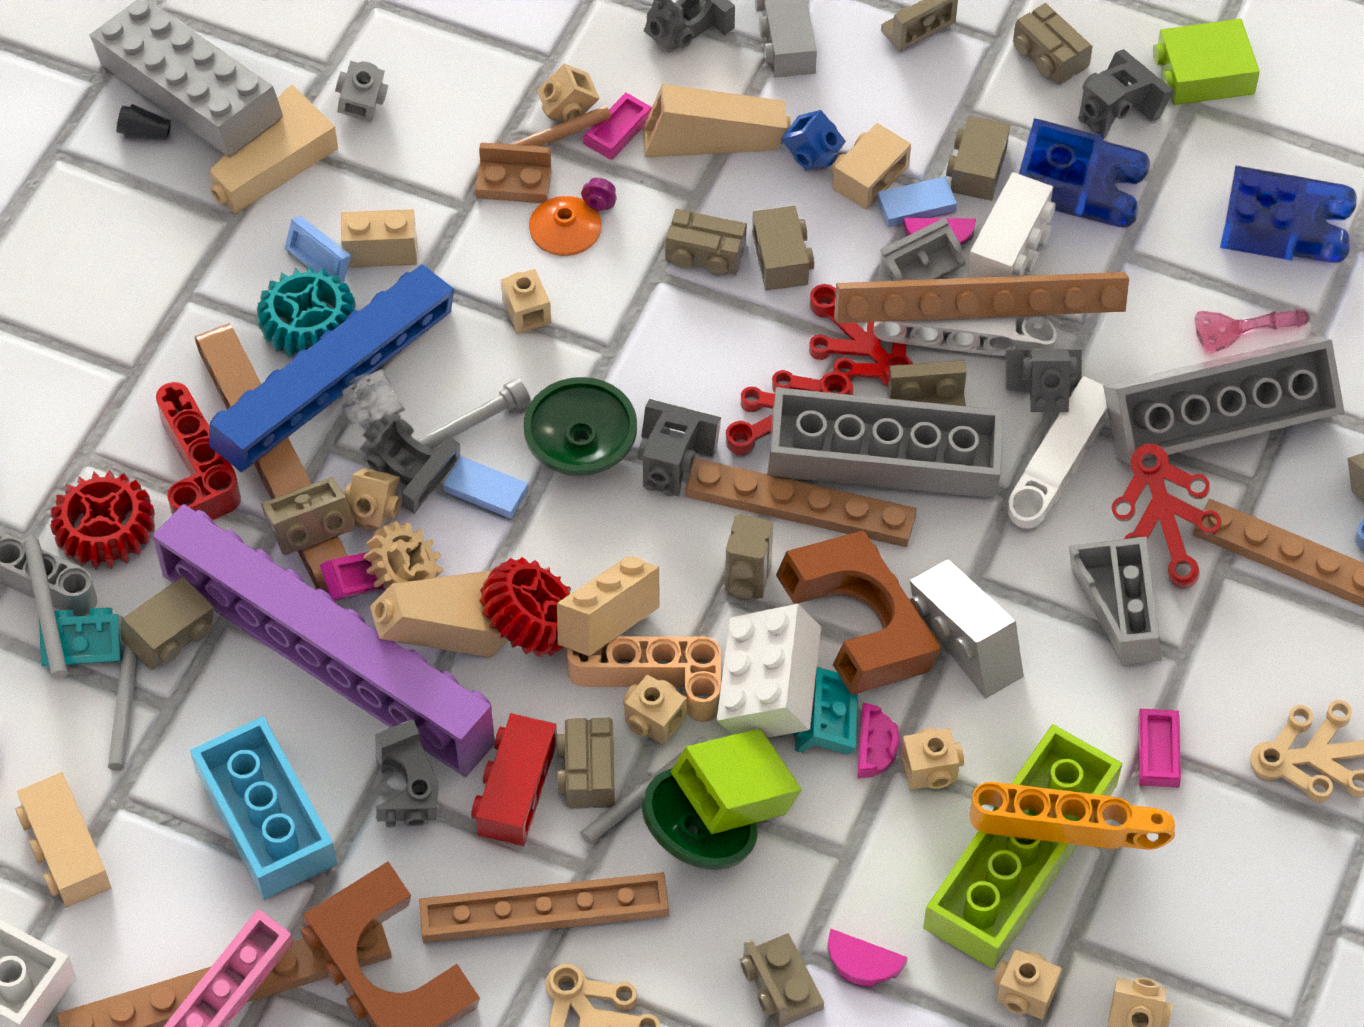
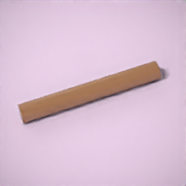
(566, 128)

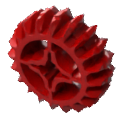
(104, 508)
(523, 605)

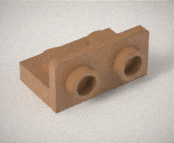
(514, 172)

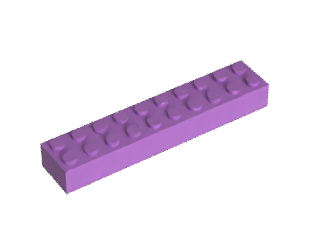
(326, 639)

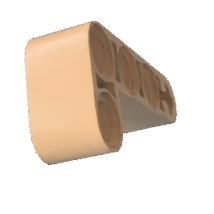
(644, 654)

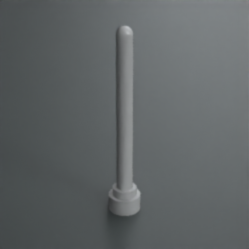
(511, 397)

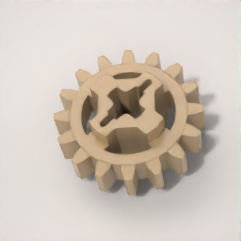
(401, 555)

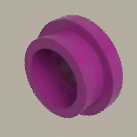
(599, 194)

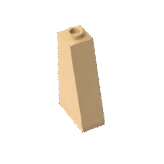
(712, 123)
(275, 155)
(438, 615)

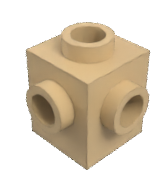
(567, 94)
(373, 498)
(654, 709)
(931, 758)
(1027, 983)
(1139, 1004)

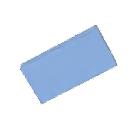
(916, 201)
(316, 249)
(485, 487)

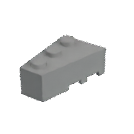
(1121, 593)
(969, 626)

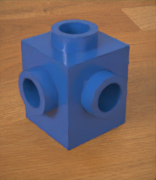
(813, 140)

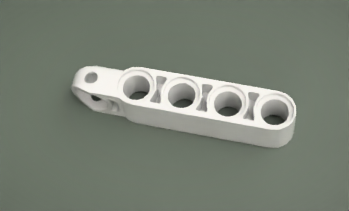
(972, 335)
(1059, 455)

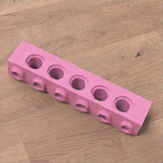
(234, 974)

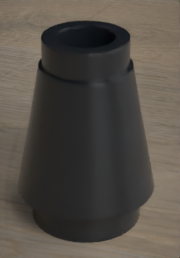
(142, 124)

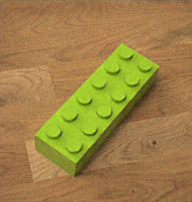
(1005, 876)

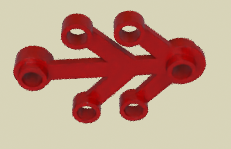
(861, 342)
(750, 433)
(1164, 507)

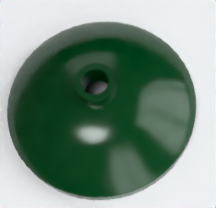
(576, 411)
(683, 832)

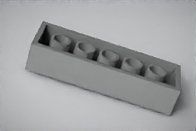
(186, 76)
(1225, 398)
(885, 443)

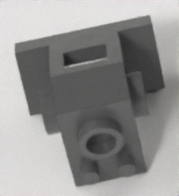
(670, 31)
(1111, 97)
(1047, 374)
(385, 440)
(670, 452)
(403, 752)

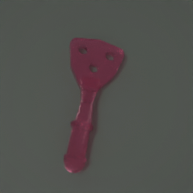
(1235, 328)

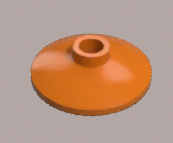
(568, 235)

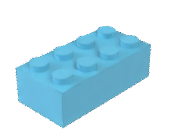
(263, 807)

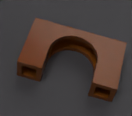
(855, 569)
(337, 930)

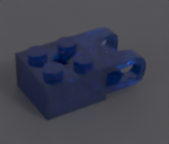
(1084, 172)
(1287, 216)

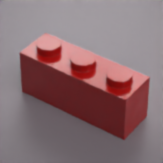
(515, 779)

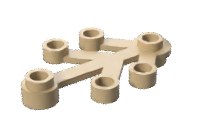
(1317, 754)
(583, 1008)

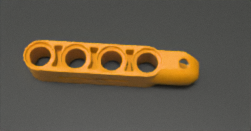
(1054, 827)

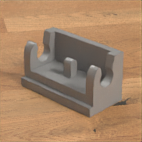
(924, 254)

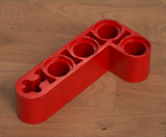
(206, 477)

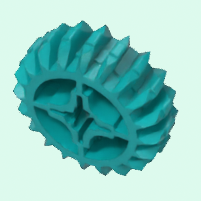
(300, 302)

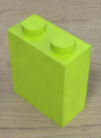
(1207, 61)
(735, 780)

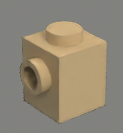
(526, 301)

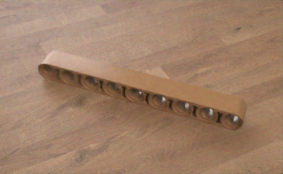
(279, 467)

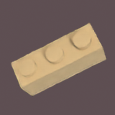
(608, 605)
(62, 840)

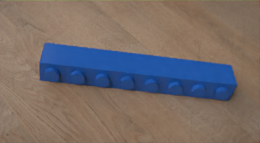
(320, 374)

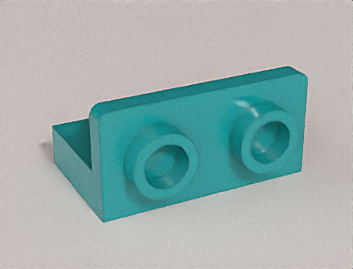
(87, 638)
(832, 716)

